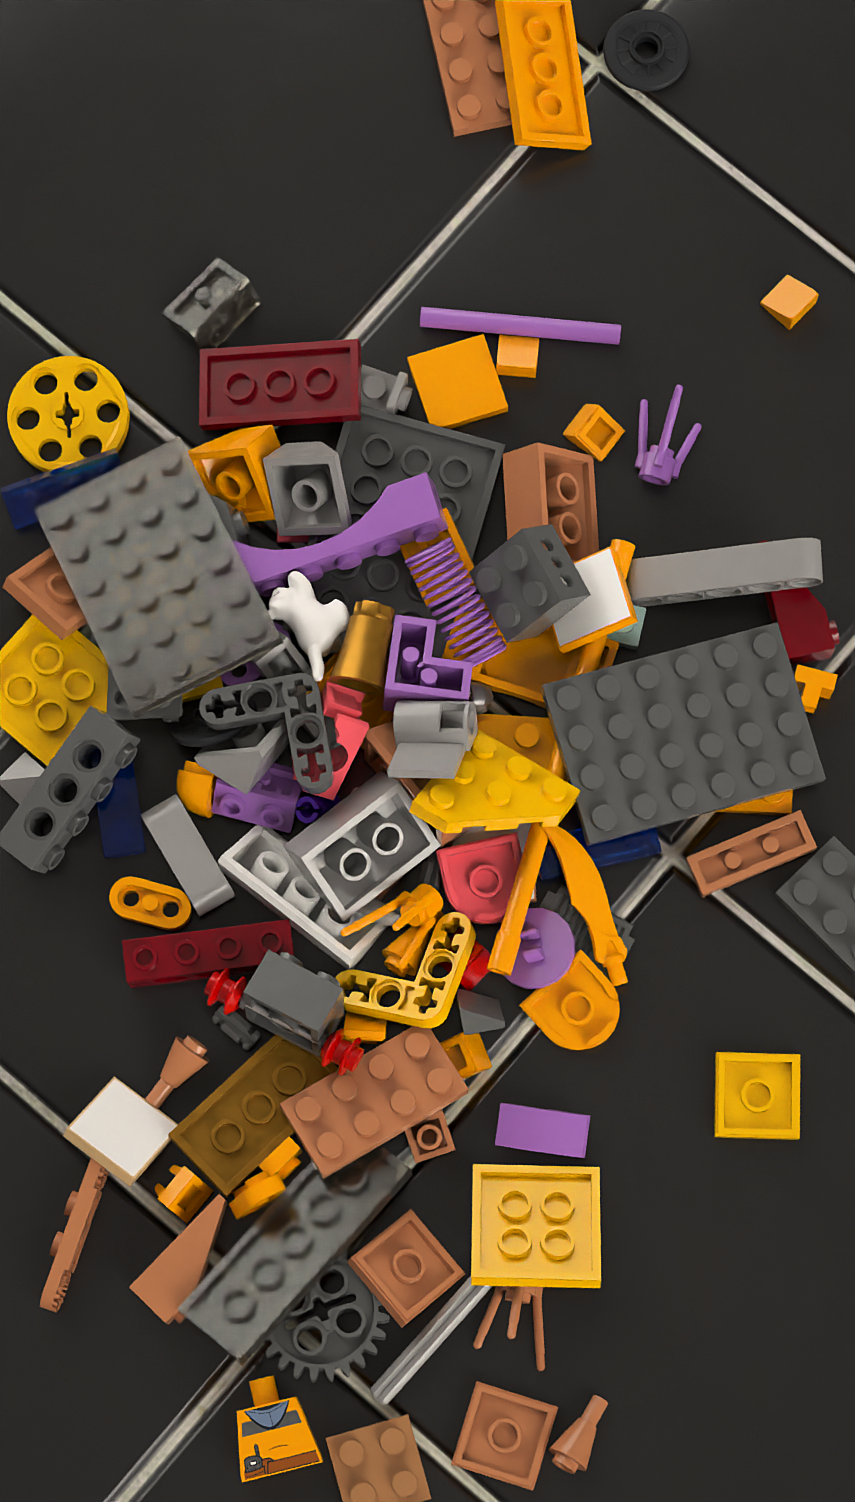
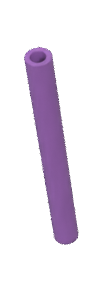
(520, 325)

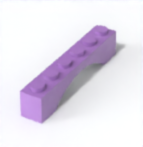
(401, 515)

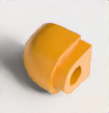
(196, 789)

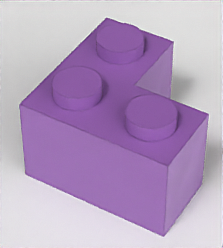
(418, 675)

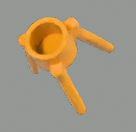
(416, 909)

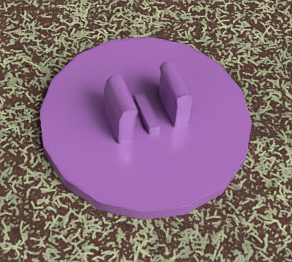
(544, 950)

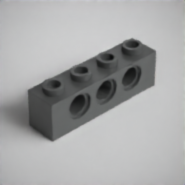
(47, 797)

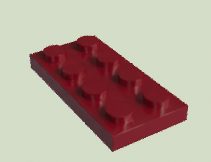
(280, 384)

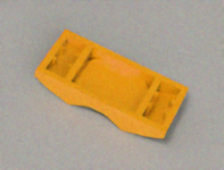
(524, 663)

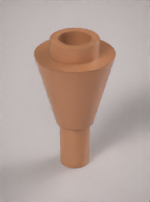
(182, 1062)
(575, 1444)

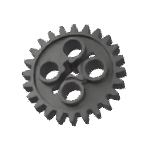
(337, 1347)

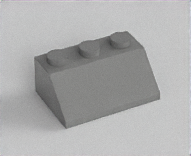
(362, 845)

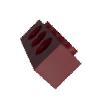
(203, 952)

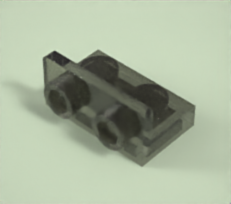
(213, 305)

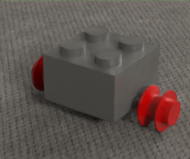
(291, 1005)

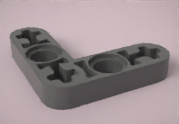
(281, 707)

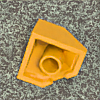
(235, 469)

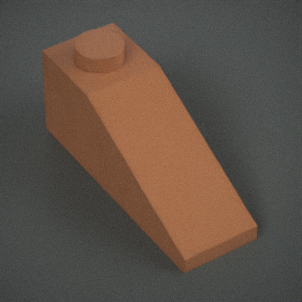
(181, 1264)

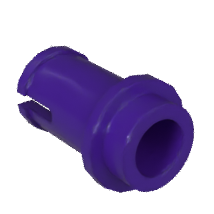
(314, 807)

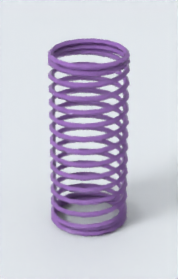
(447, 546)

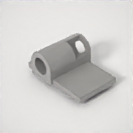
(431, 738)

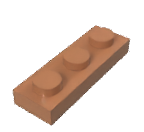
(751, 853)

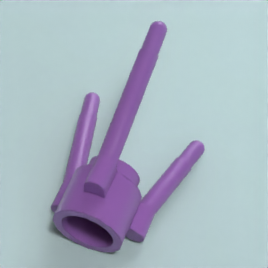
(658, 464)

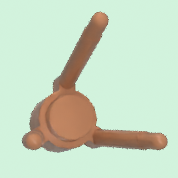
(517, 1295)

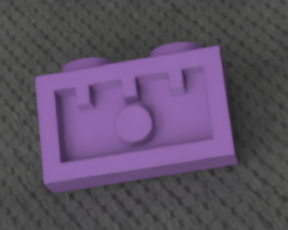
(267, 804)

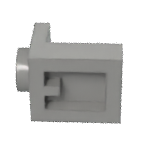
(384, 390)

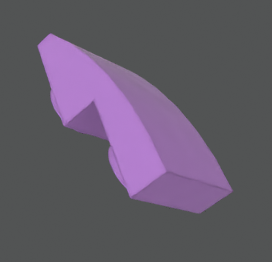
(542, 1130)

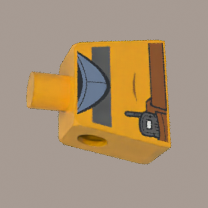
(273, 1434)

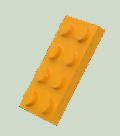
(543, 73)

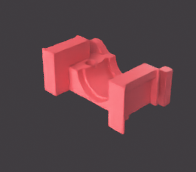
(345, 708)

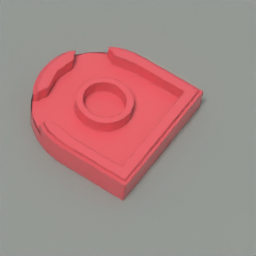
(480, 876)

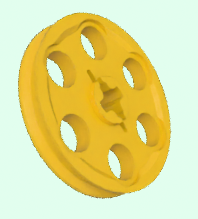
(52, 405)

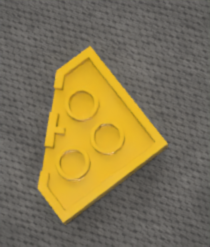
(494, 791)

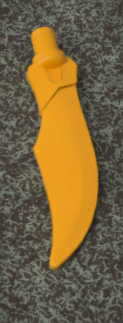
(590, 900)

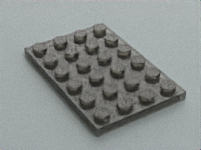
(158, 577)

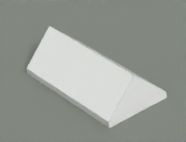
(271, 876)

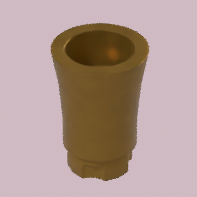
(365, 649)

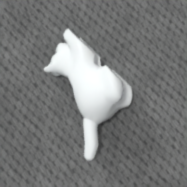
(313, 623)

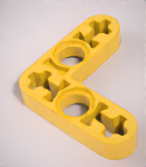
(416, 993)

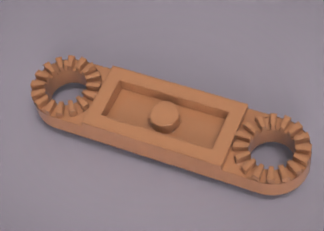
(68, 1245)

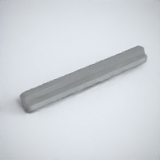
(427, 1341)

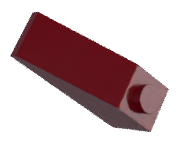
(802, 624)

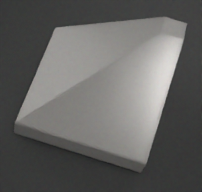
(21, 777)

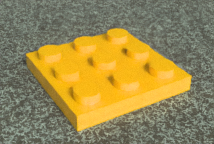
(48, 686)
(536, 1226)

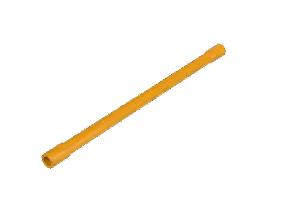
(508, 937)

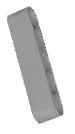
(725, 572)

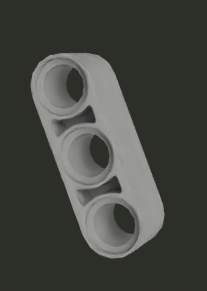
(187, 855)

